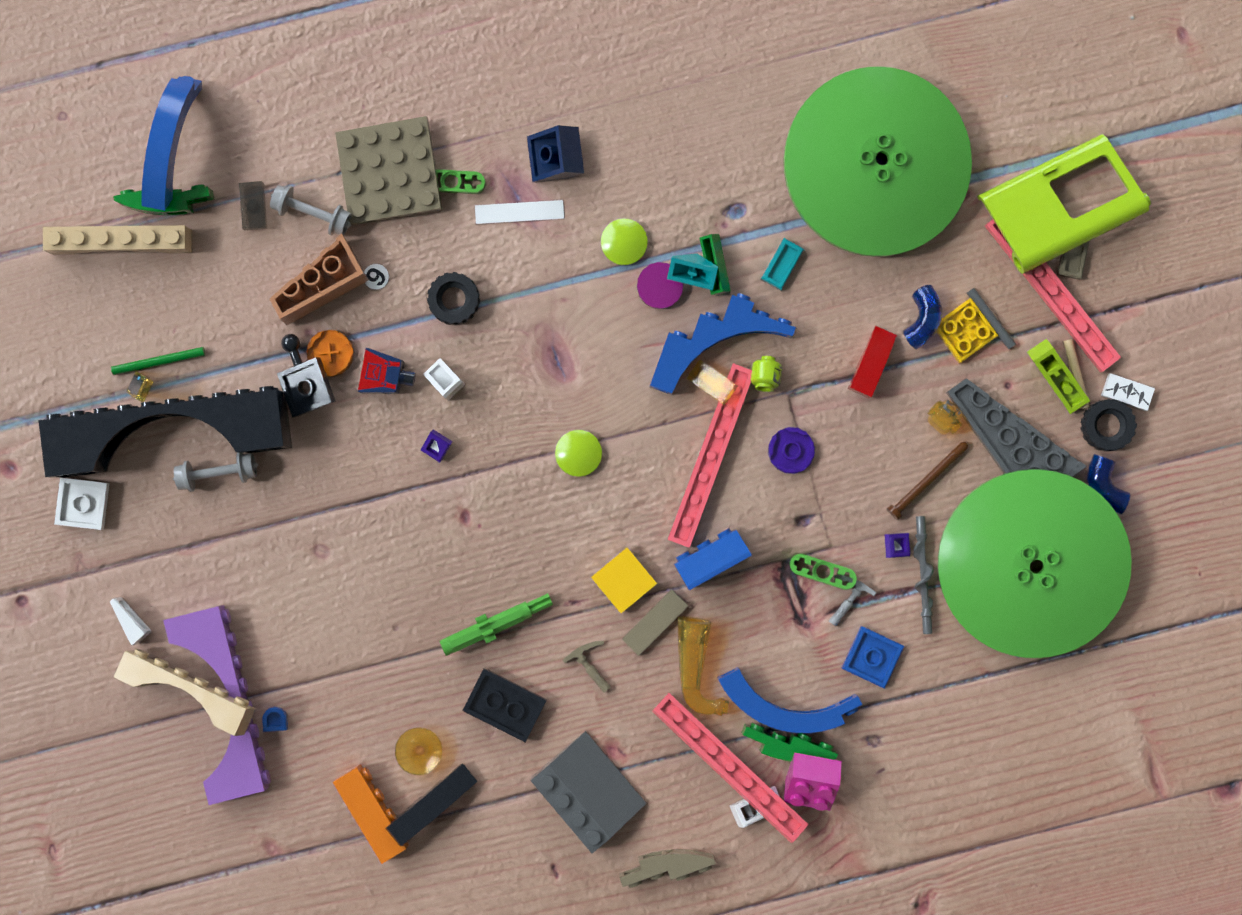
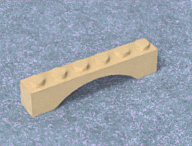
(117, 238)
(225, 711)

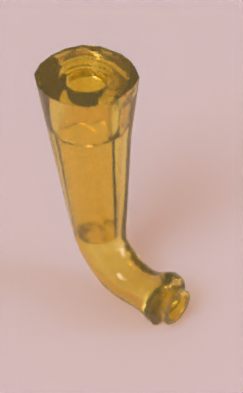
(692, 647)

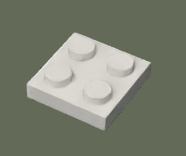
(81, 503)

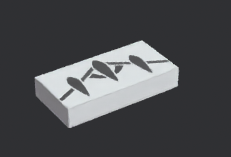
(1128, 391)

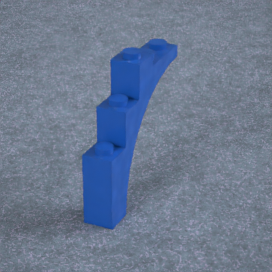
(738, 320)

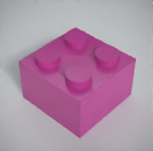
(812, 781)

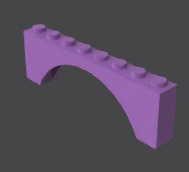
(210, 637)

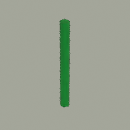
(157, 361)

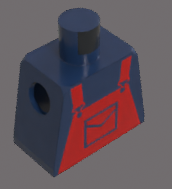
(383, 374)

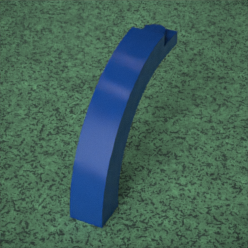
(164, 139)
(782, 718)

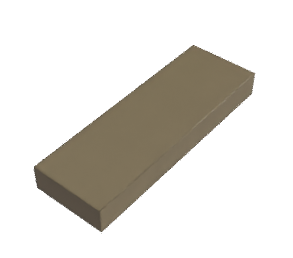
(654, 622)

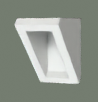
(444, 379)

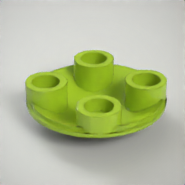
(624, 241)
(578, 453)

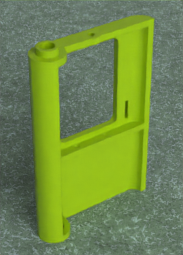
(1036, 219)

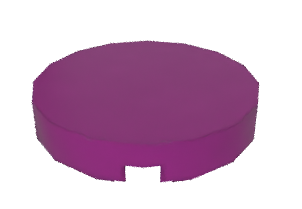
(656, 289)

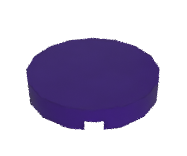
(791, 450)

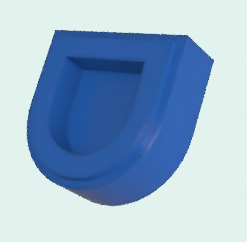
(275, 720)

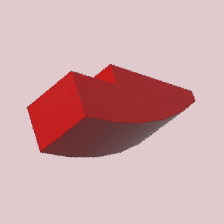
(872, 362)

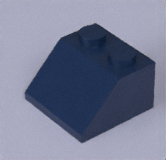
(555, 154)

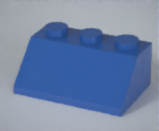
(711, 558)

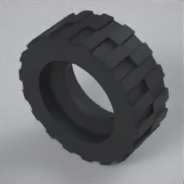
(448, 281)
(1123, 414)

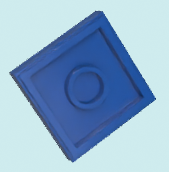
(872, 657)

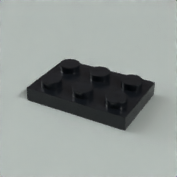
(504, 705)

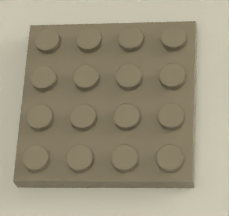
(388, 170)

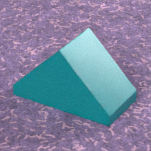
(693, 270)

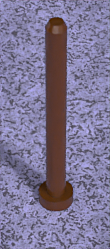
(896, 510)

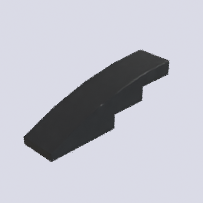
(431, 804)

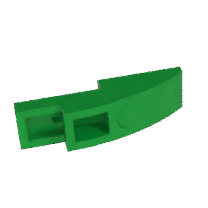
(180, 204)
(777, 747)

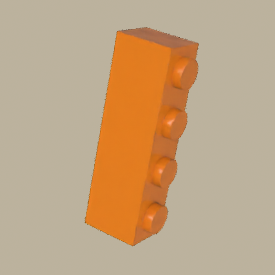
(369, 811)

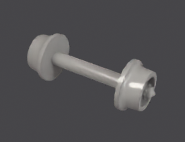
(283, 199)
(185, 476)

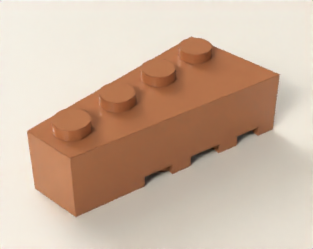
(320, 282)

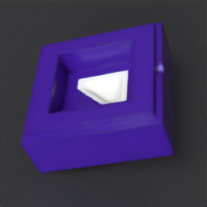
(436, 445)
(897, 545)

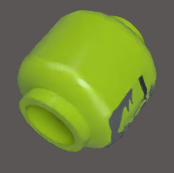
(766, 374)

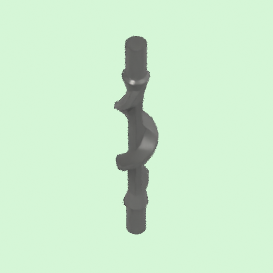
(926, 572)

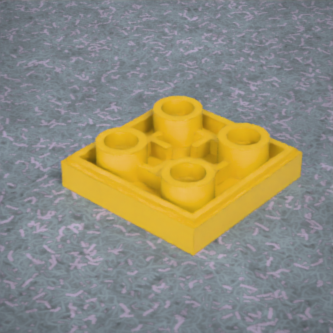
(965, 330)
(623, 580)

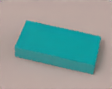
(782, 264)

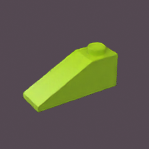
(1058, 376)

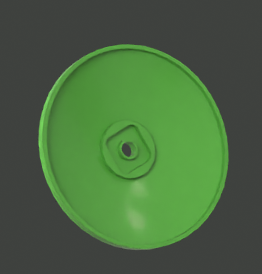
(835, 168)
(1027, 519)

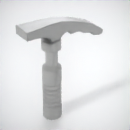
(847, 604)

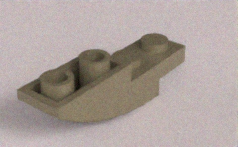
(675, 861)

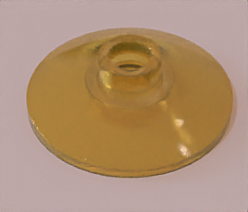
(407, 756)

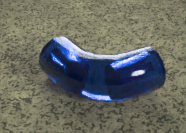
(928, 317)
(1100, 480)

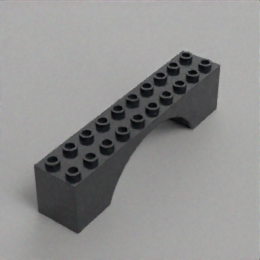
(89, 440)

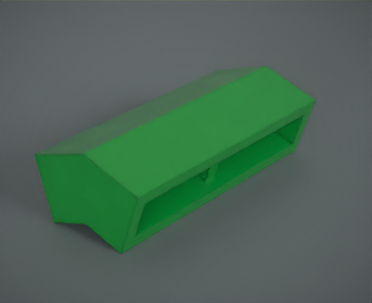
(718, 261)

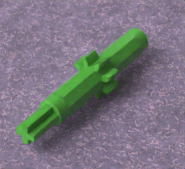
(488, 627)

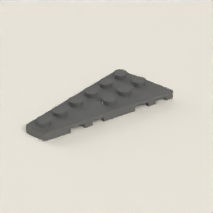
(1007, 437)

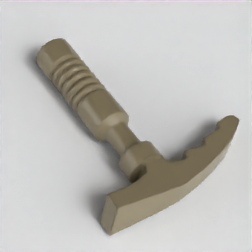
(590, 669)

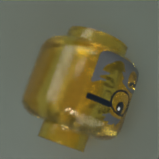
(945, 417)

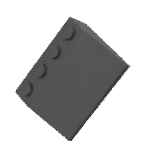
(588, 792)

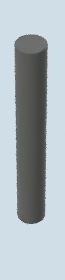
(991, 318)

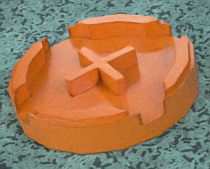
(333, 349)

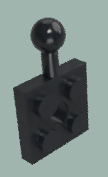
(294, 377)

